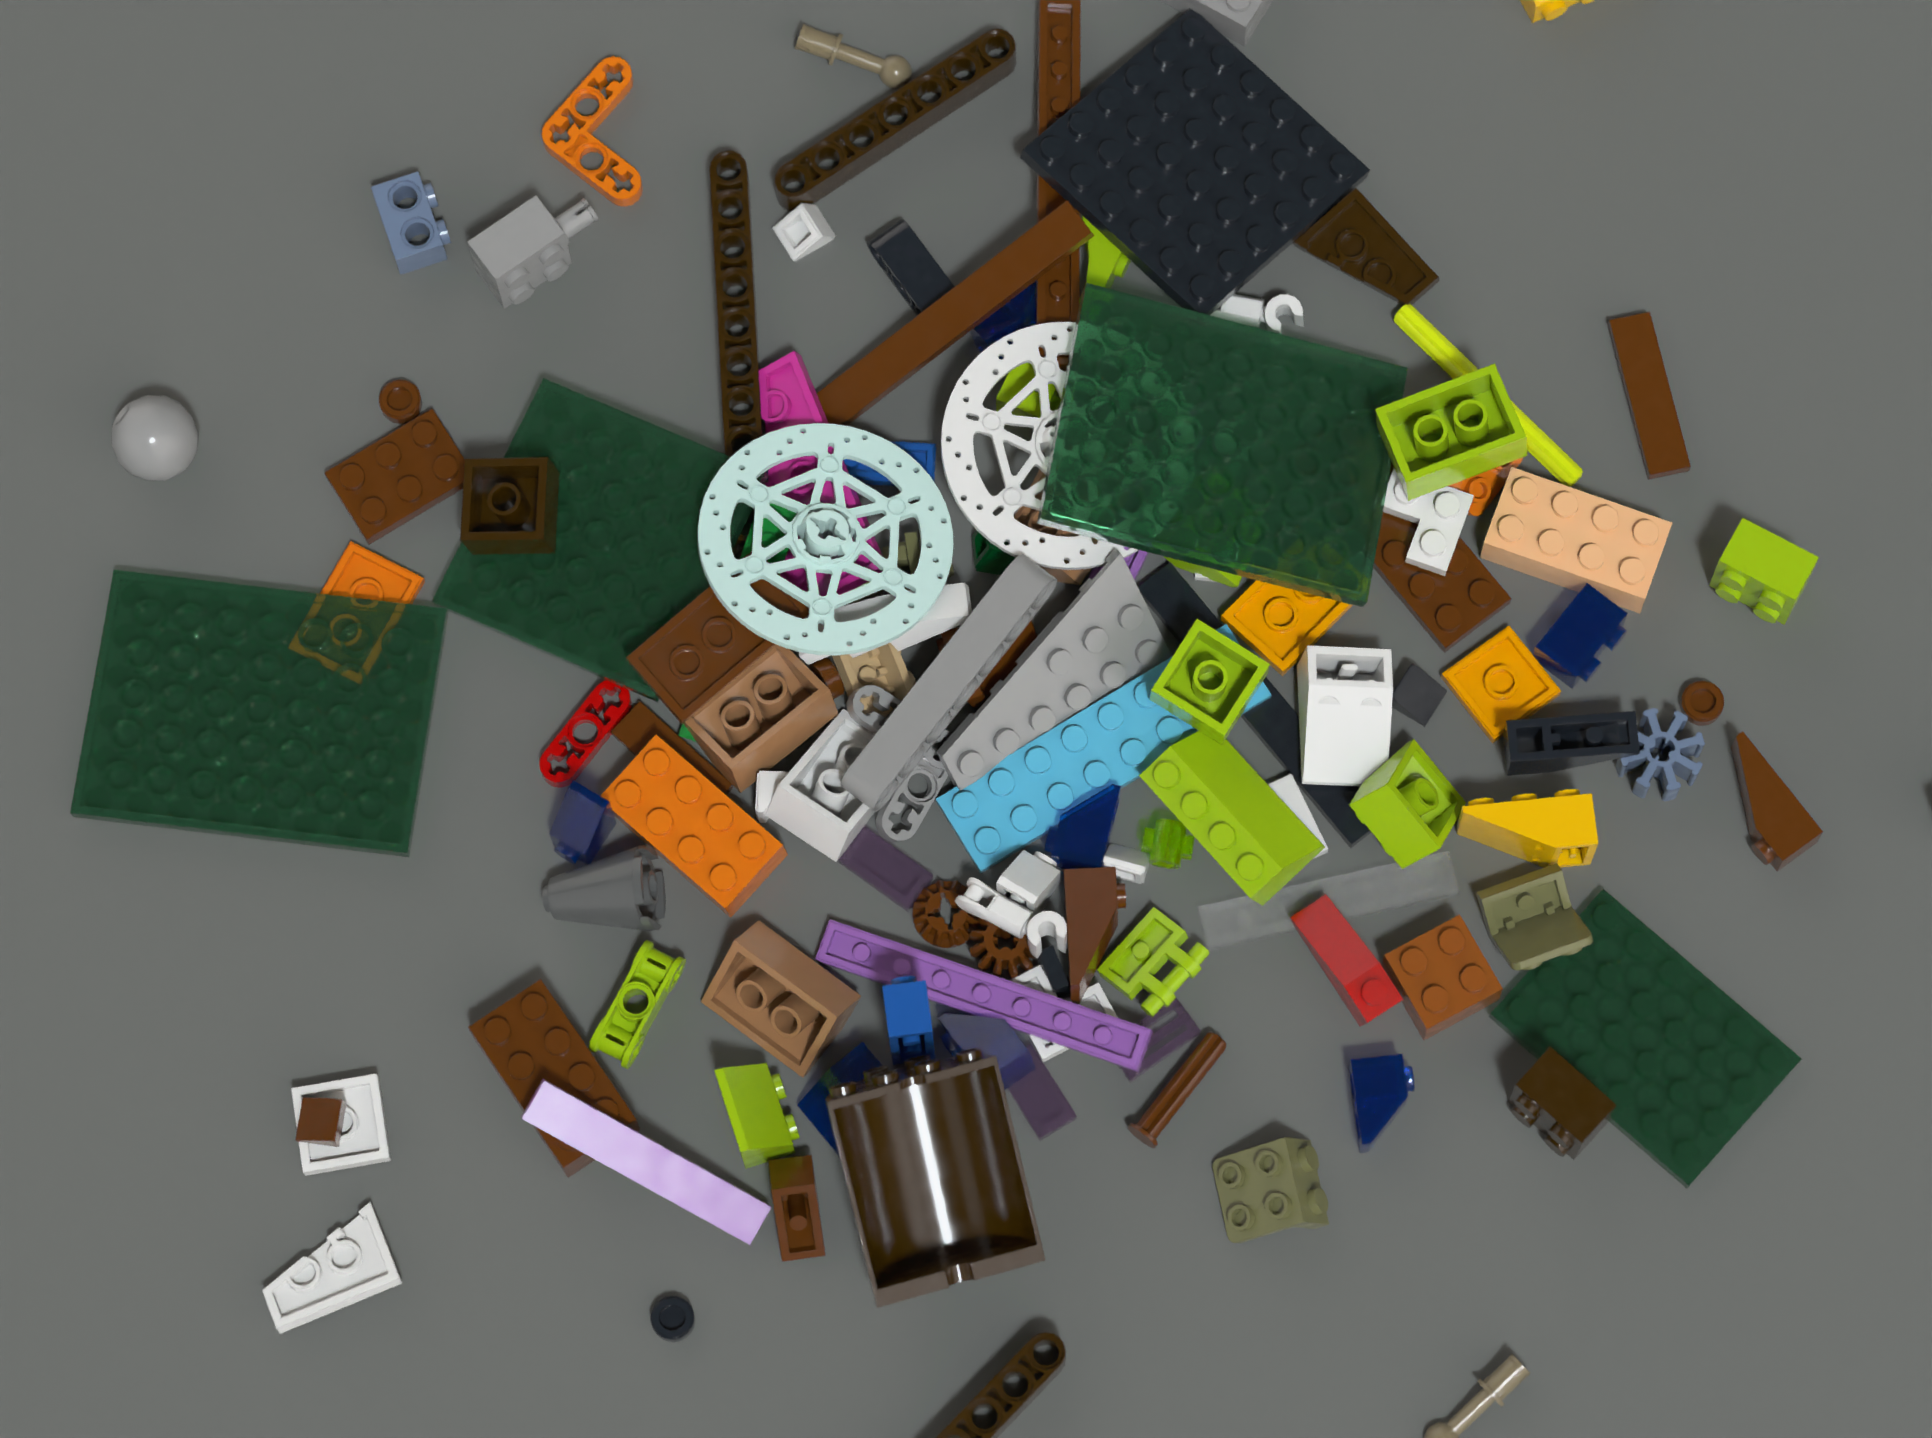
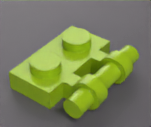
(1142, 956)

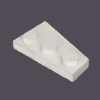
(338, 1274)

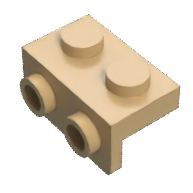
(878, 667)

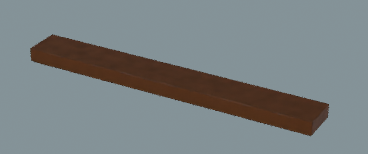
(954, 315)

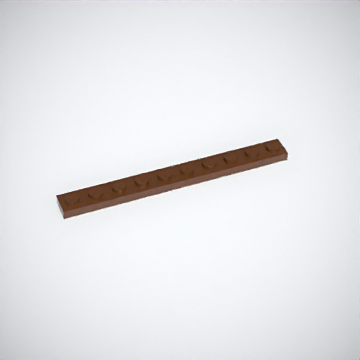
(1057, 93)

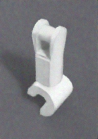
(1252, 311)
(1013, 916)

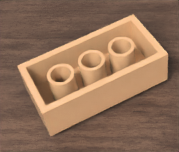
(1575, 539)

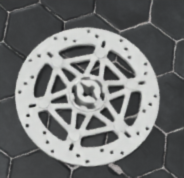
(991, 423)

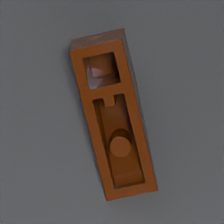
(1772, 812)
(1091, 920)

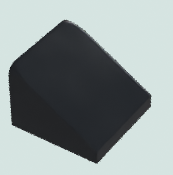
(1417, 695)

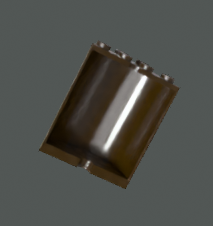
(934, 1174)

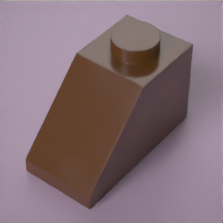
(796, 1208)

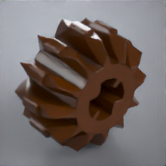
(1001, 959)

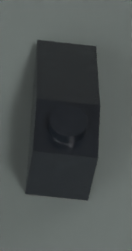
(1568, 741)

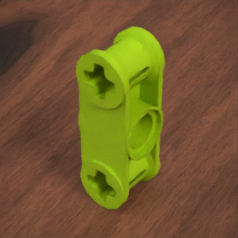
(641, 980)

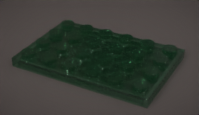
(1649, 1037)

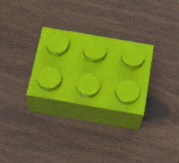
(1451, 432)

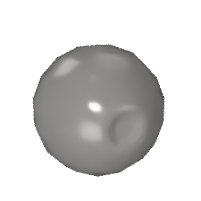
(154, 438)

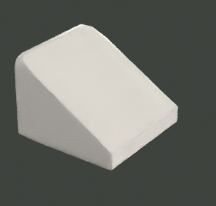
(803, 231)
(765, 788)
(1129, 862)

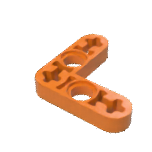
(583, 142)

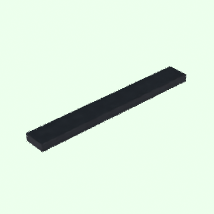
(1271, 720)

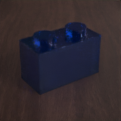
(1580, 636)

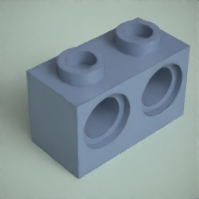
(405, 224)

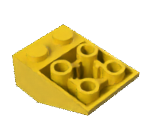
(1535, 829)

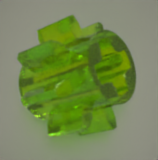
(1167, 844)

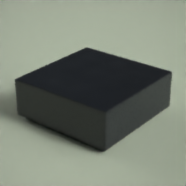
(1054, 972)

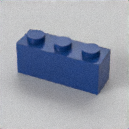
(908, 1019)

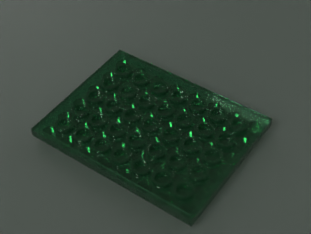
(1221, 445)
(260, 713)

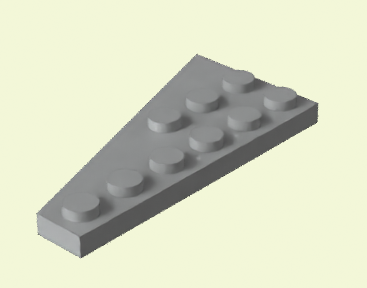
(1071, 664)

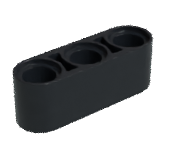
(909, 266)

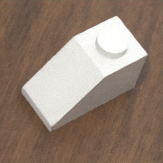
(1030, 880)

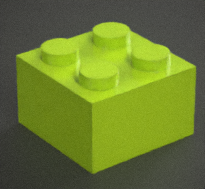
(1763, 572)
(1209, 681)

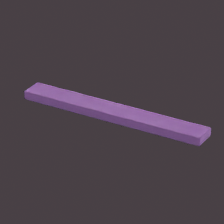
(987, 995)

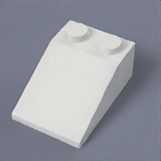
(811, 794)

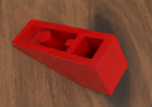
(1346, 960)

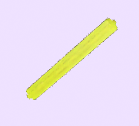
(1457, 365)

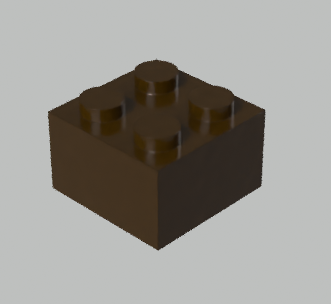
(510, 506)
(1561, 1104)

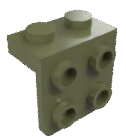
(1533, 918)
(1270, 1189)

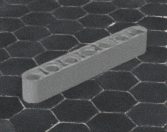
(948, 682)

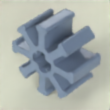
(1676, 761)

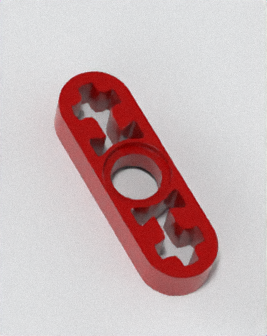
(558, 751)

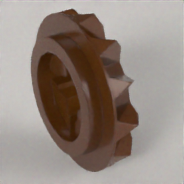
(935, 929)

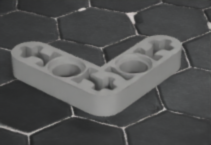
(928, 767)

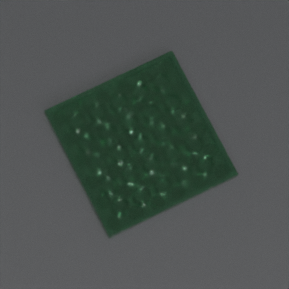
(621, 539)

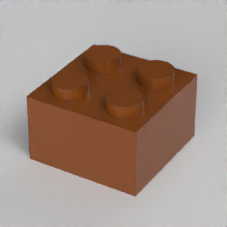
(1442, 977)

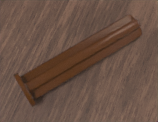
(1178, 1089)

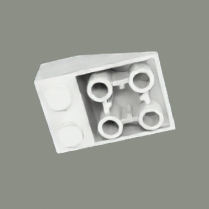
(1344, 713)

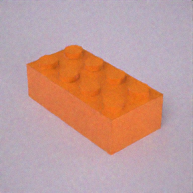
(694, 826)

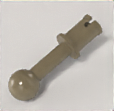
(893, 71)
(1494, 1389)

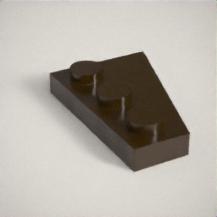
(1369, 249)

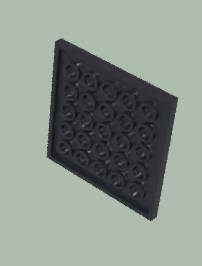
(1195, 164)

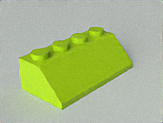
(1233, 814)

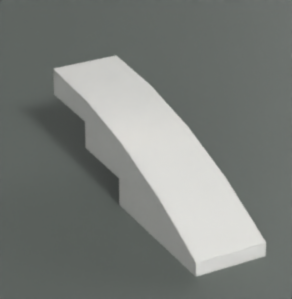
(947, 613)

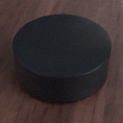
(672, 1319)

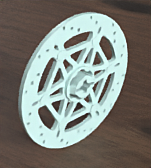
(825, 539)

